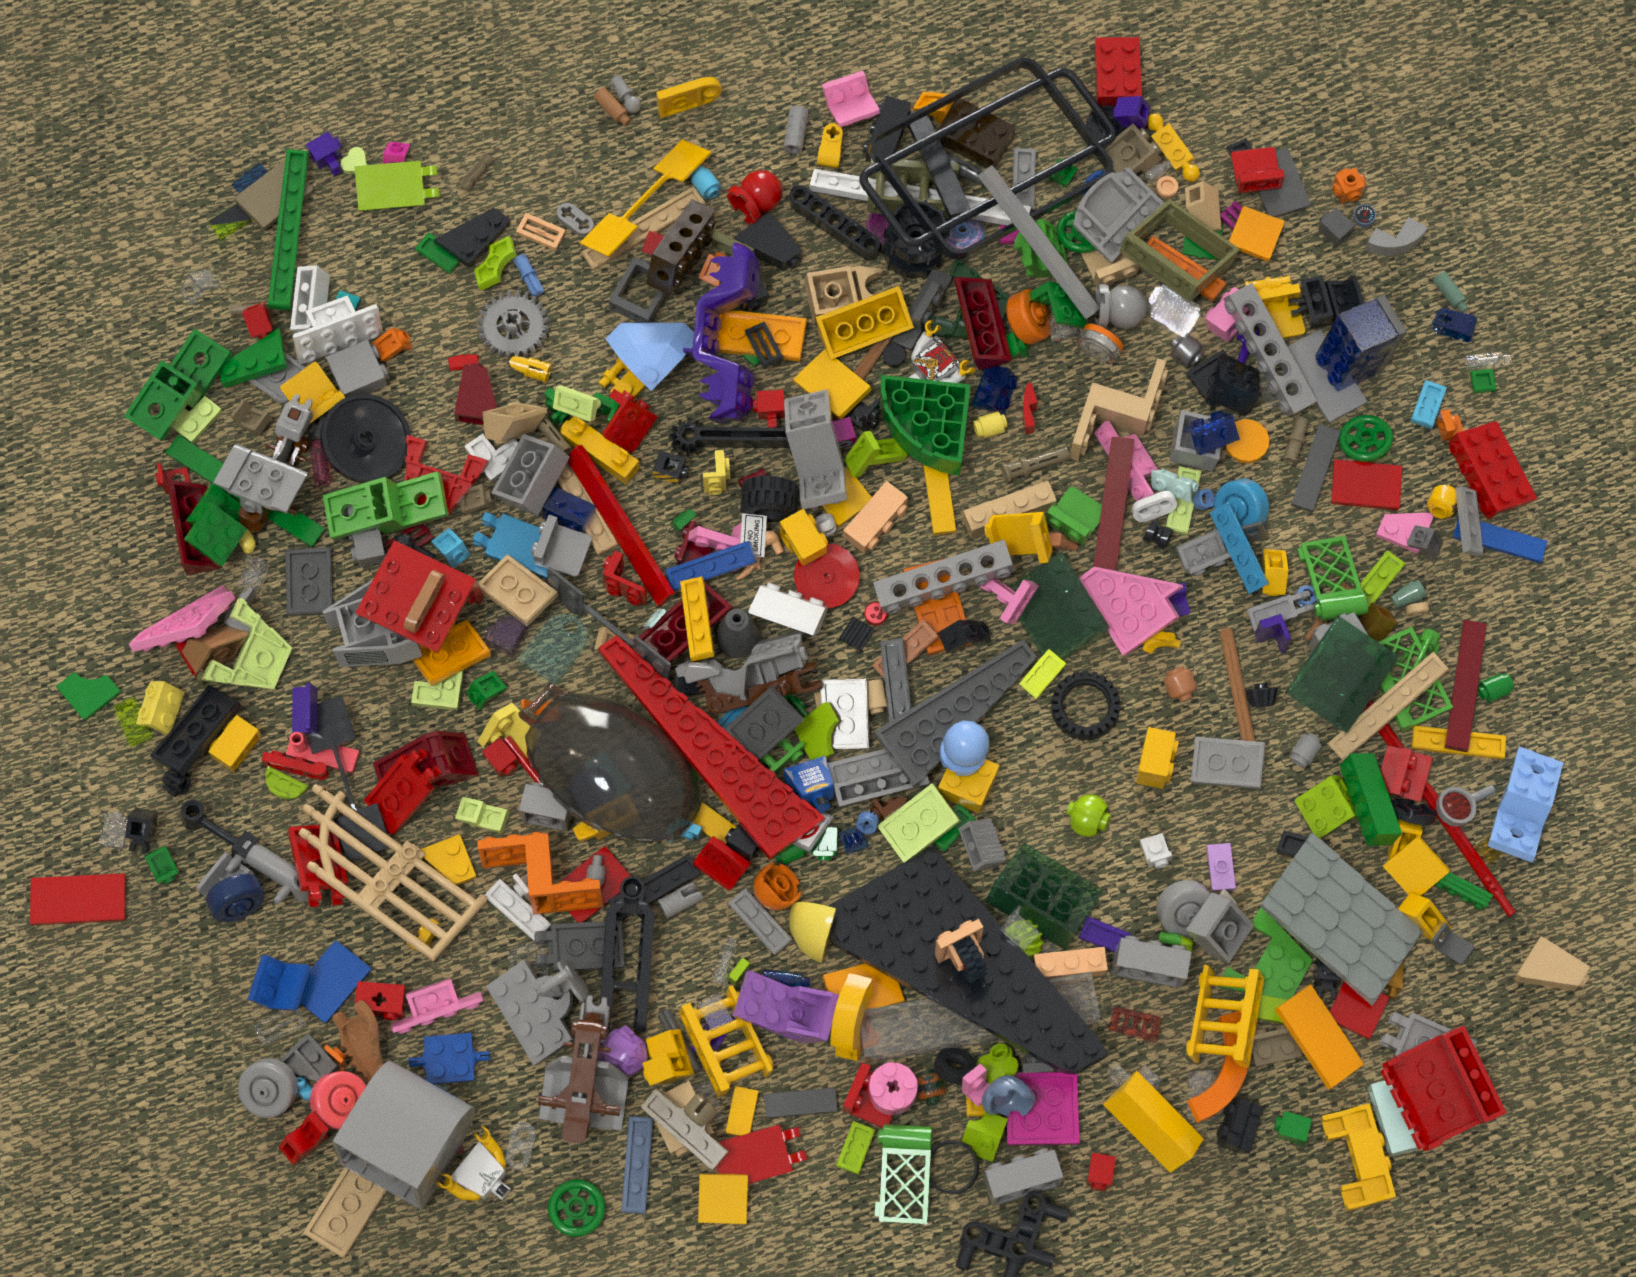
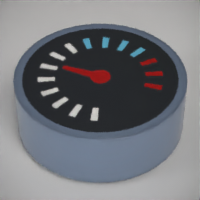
(1364, 215)

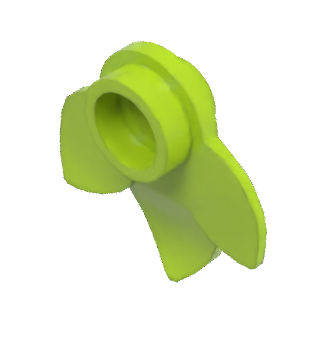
(999, 1062)

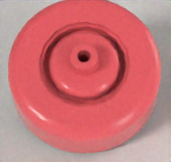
(335, 1097)

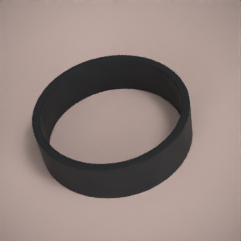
(976, 1167)

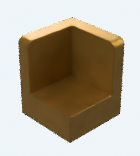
(1377, 622)

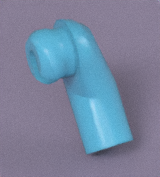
(304, 1089)

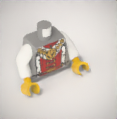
(934, 361)

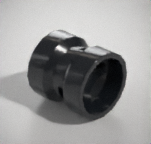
(1162, 537)

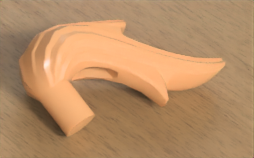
(771, 539)

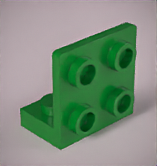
(1063, 308)

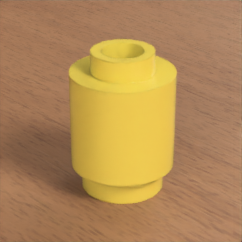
(990, 425)

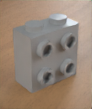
(357, 369)

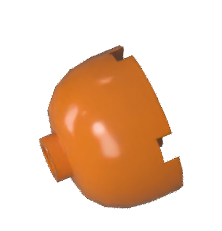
(776, 887)

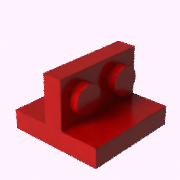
(1405, 773)

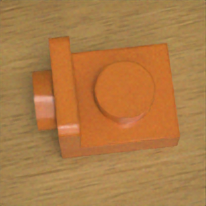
(710, 267)
(392, 343)
(1448, 425)

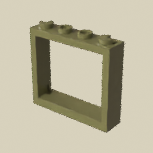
(1166, 270)

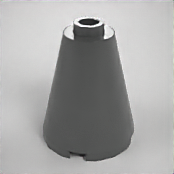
(737, 634)

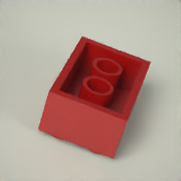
(1117, 69)

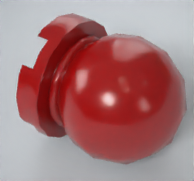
(757, 194)

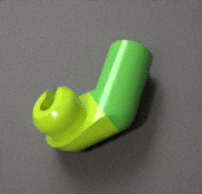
(1176, 939)

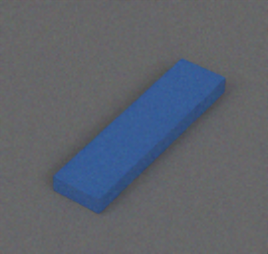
(1509, 542)
(712, 564)

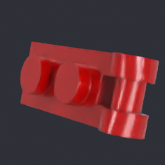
(296, 765)

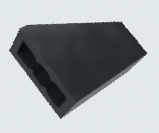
(771, 243)

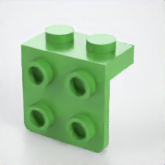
(1075, 515)

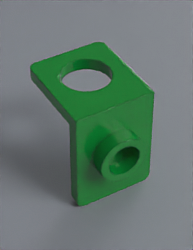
(797, 704)

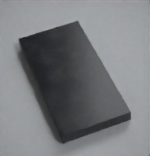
(195, 730)

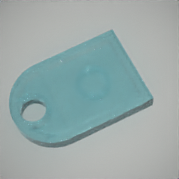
(554, 649)

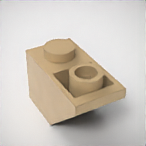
(1203, 203)

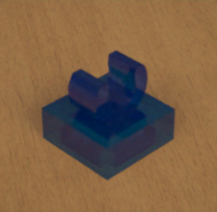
(853, 840)

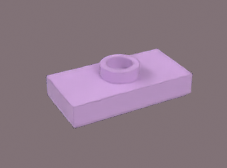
(1221, 867)

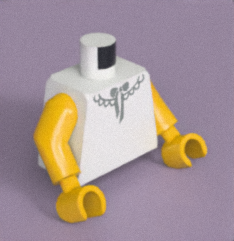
(479, 1172)

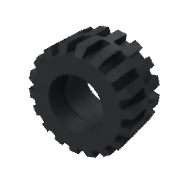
(769, 497)

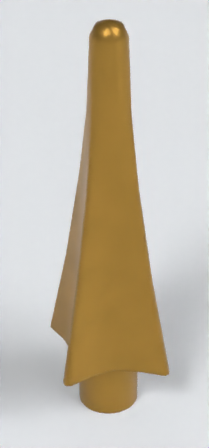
(1396, 983)

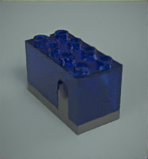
(1360, 343)

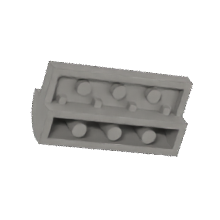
(867, 778)

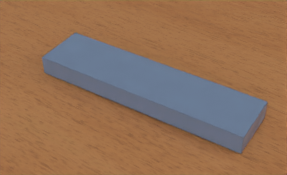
(637, 1165)

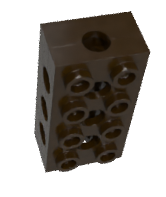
(681, 247)

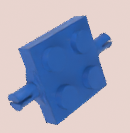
(449, 1058)

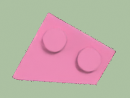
(1398, 527)

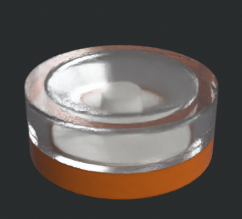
(1099, 344)

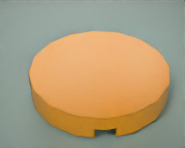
(1252, 442)

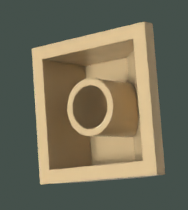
(512, 421)

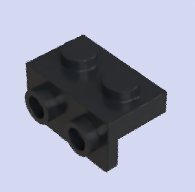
(1343, 295)

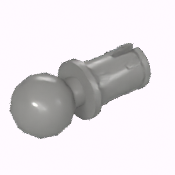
(632, 103)

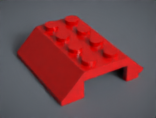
(1442, 1088)

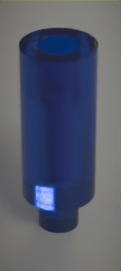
(787, 978)

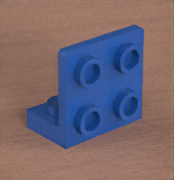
(278, 984)

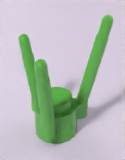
(1429, 642)

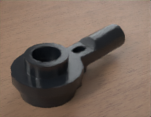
(407, 541)

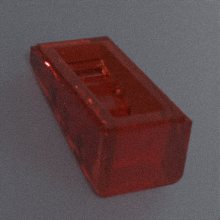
(1156, 1020)

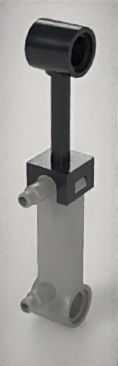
(247, 851)

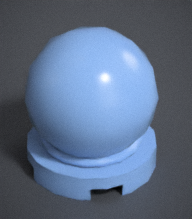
(964, 748)

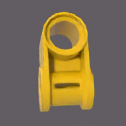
(830, 149)

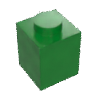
(1292, 1127)

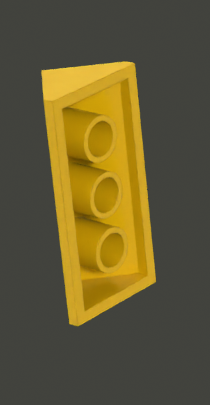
(864, 322)
(1154, 1122)

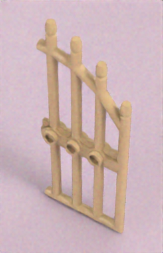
(388, 878)

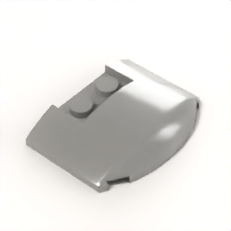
(1113, 210)

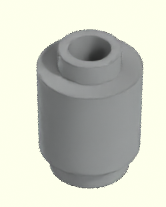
(1305, 750)

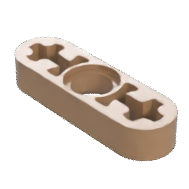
(424, 601)

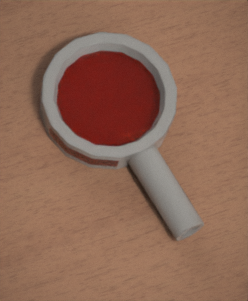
(1458, 806)

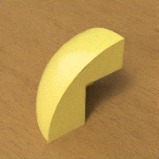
(811, 927)

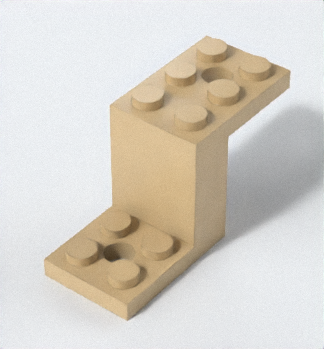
(1122, 409)

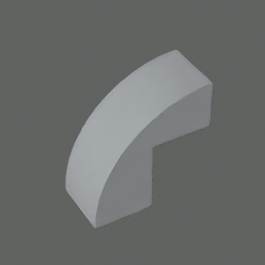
(1387, 245)

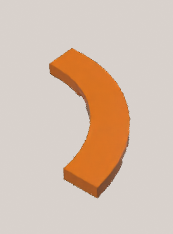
(1227, 1082)

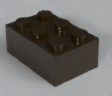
(981, 140)

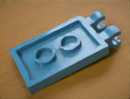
(510, 538)

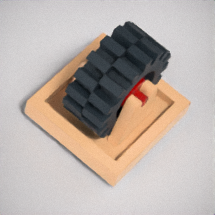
(963, 950)

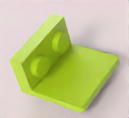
(1326, 806)

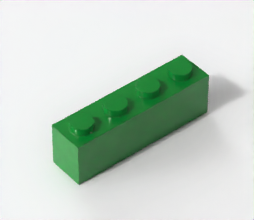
(1370, 799)

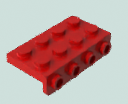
(1491, 469)

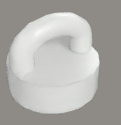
(825, 524)

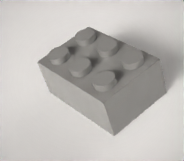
(530, 474)
(1151, 962)
(1022, 1176)

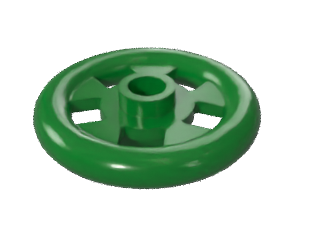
(1066, 238)
(1361, 453)
(590, 1222)

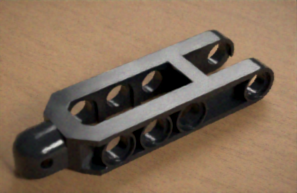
(629, 902)

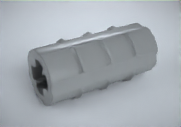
(795, 129)

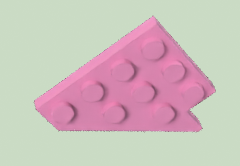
(1131, 605)
(186, 622)

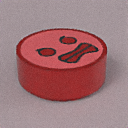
(874, 614)

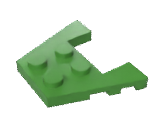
(1282, 962)

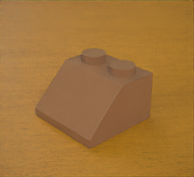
(215, 645)

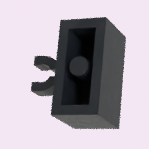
(1313, 302)

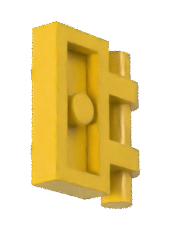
(628, 382)

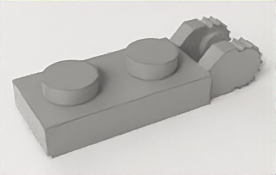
(1280, 606)

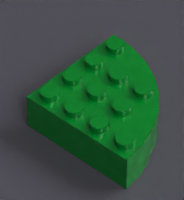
(927, 419)

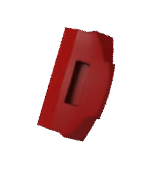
(457, 362)

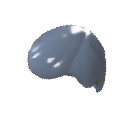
(1008, 1095)

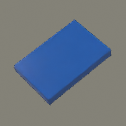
(333, 981)

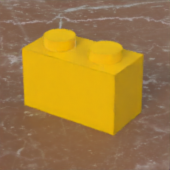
(234, 743)

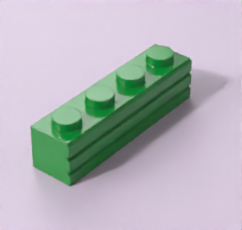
(1465, 890)

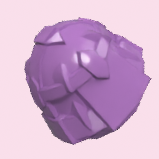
(626, 1052)

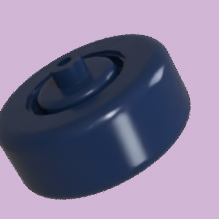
(235, 897)

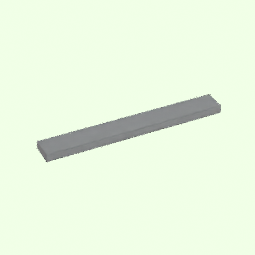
(1038, 242)

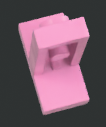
(709, 538)
(1015, 600)

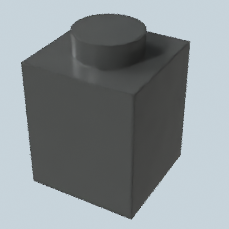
(1335, 227)

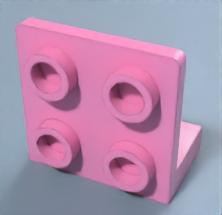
(850, 99)

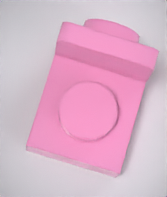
(975, 1084)

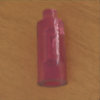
(319, 465)

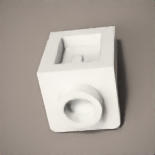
(1156, 851)

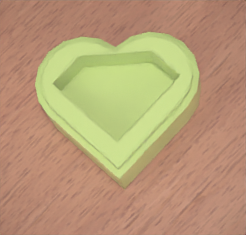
(355, 157)

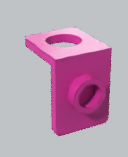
(395, 152)

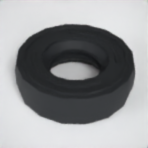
(957, 1056)

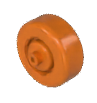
(1028, 318)

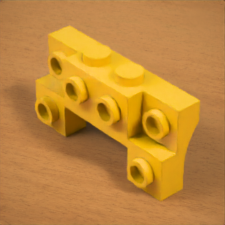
(1366, 1154)

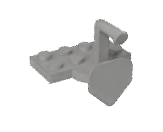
(533, 1009)

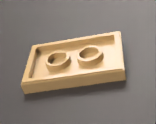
(517, 590)

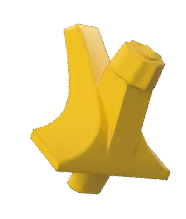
(1161, 639)

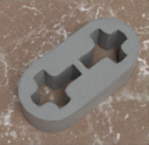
(578, 216)

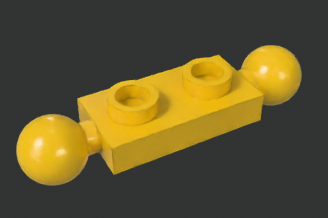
(1173, 147)

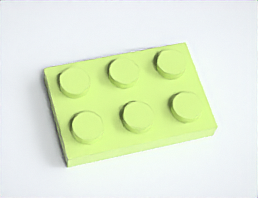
(919, 823)

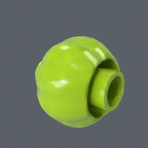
(1088, 815)

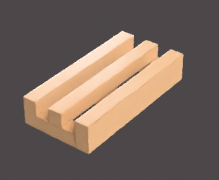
(527, 217)

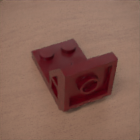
(445, 749)

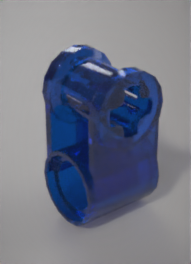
(1456, 324)

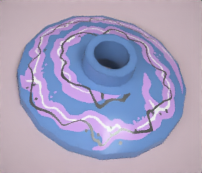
(962, 240)

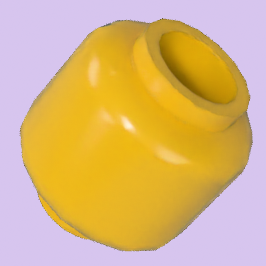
(1442, 501)

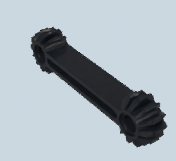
(725, 437)

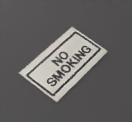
(754, 530)

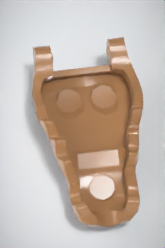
(360, 1039)

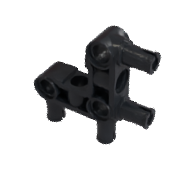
(1001, 1243)

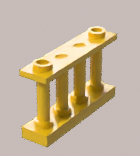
(1244, 1029)
(711, 1059)

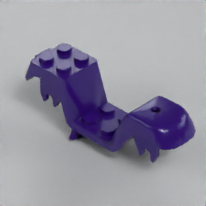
(733, 382)

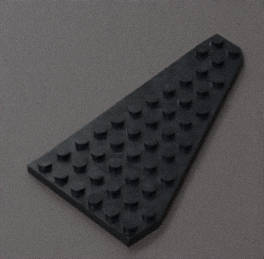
(895, 930)

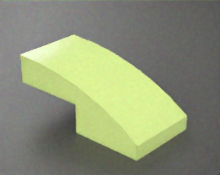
(482, 815)

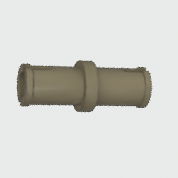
(1296, 440)

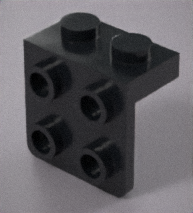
(1235, 386)

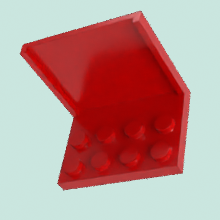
(400, 583)

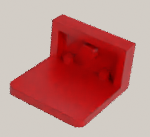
(629, 422)
(619, 586)

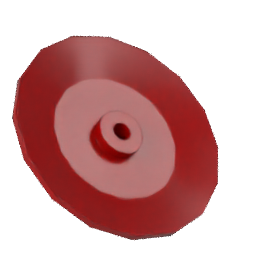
(829, 577)

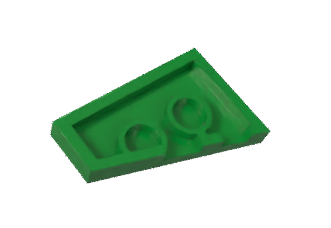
(256, 361)

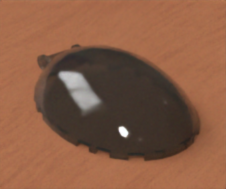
(611, 766)

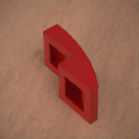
(1029, 405)

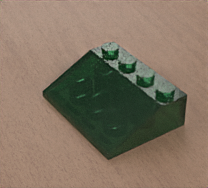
(1061, 610)
(1342, 674)
(1047, 895)

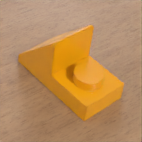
(929, 97)

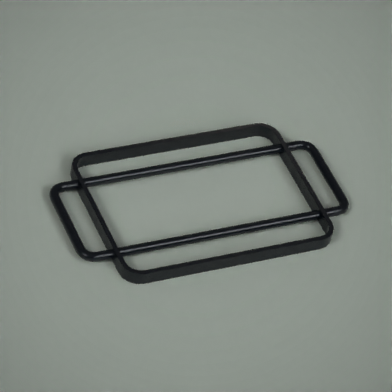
(934, 233)

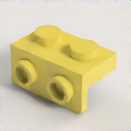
(716, 481)
(160, 706)

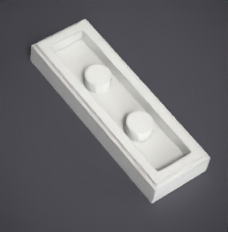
(516, 909)

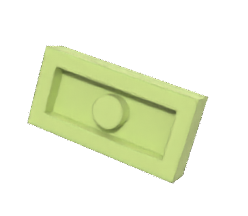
(576, 403)

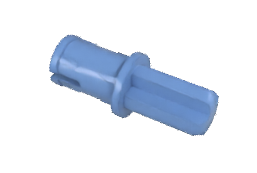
(528, 275)

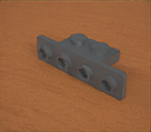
(924, 307)

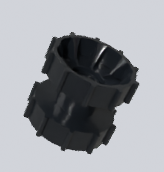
(910, 260)

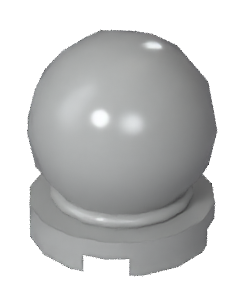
(1121, 306)

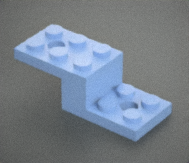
(1525, 804)

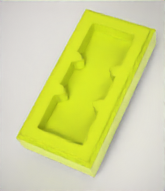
(1042, 673)

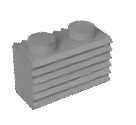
(982, 844)

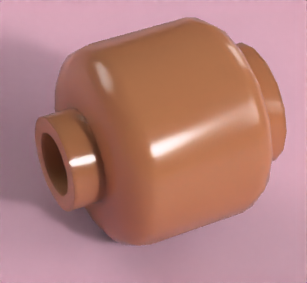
(1180, 683)

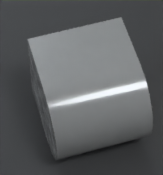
(403, 1134)

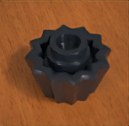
(1262, 695)

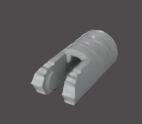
(679, 900)

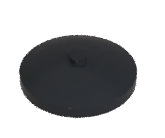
(364, 438)

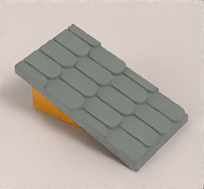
(1341, 918)

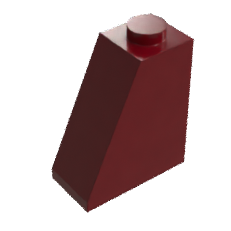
(474, 395)

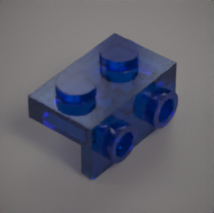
(995, 389)
(1213, 432)
(569, 509)

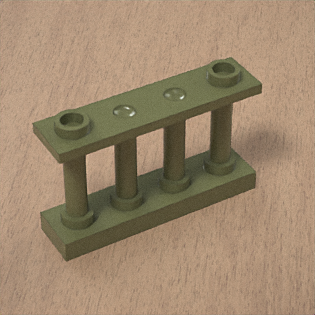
(907, 171)

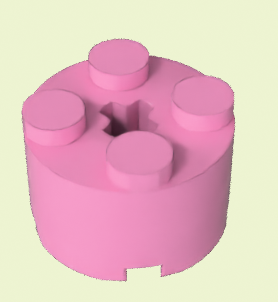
(890, 1075)

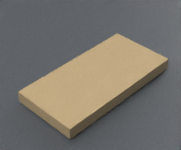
(344, 1212)

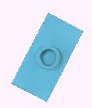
(1428, 404)

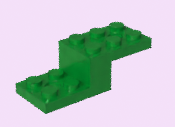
(178, 384)

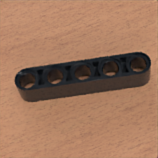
(830, 213)

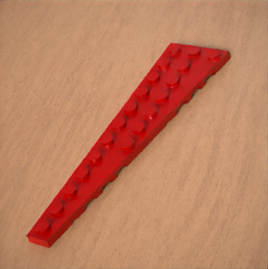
(747, 789)

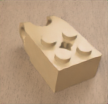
(844, 283)

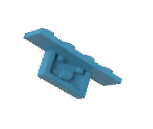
(1239, 548)

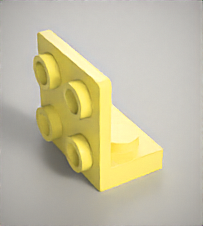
(505, 723)

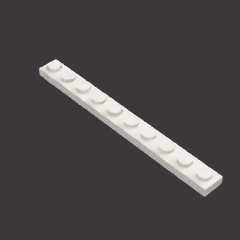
(849, 186)

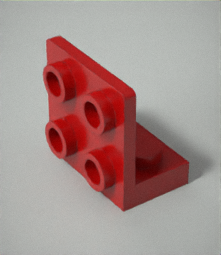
(1256, 170)
(859, 1102)

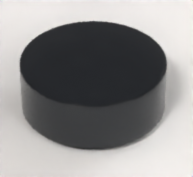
(893, 355)

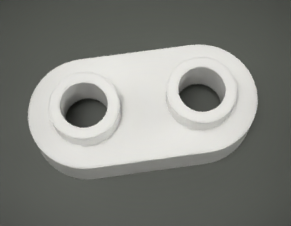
(1154, 506)

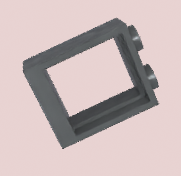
(629, 309)

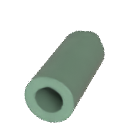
(1451, 291)

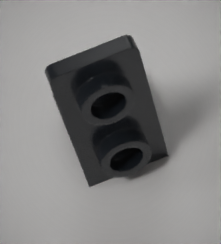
(865, 416)

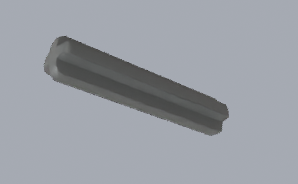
(669, 1023)

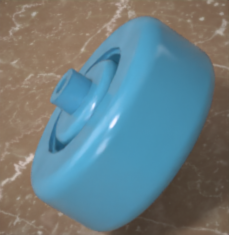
(1246, 500)

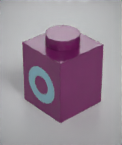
(844, 432)

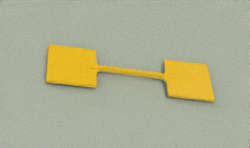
(614, 230)

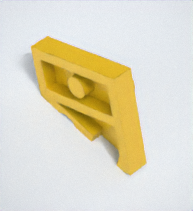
(450, 860)

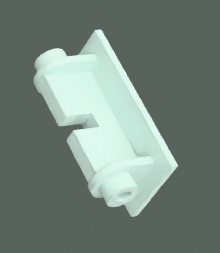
(1167, 481)

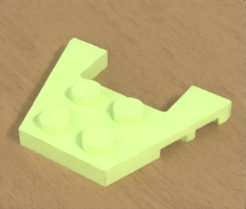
(260, 657)

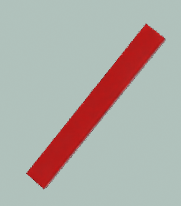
(620, 526)

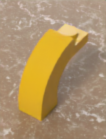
(848, 1016)

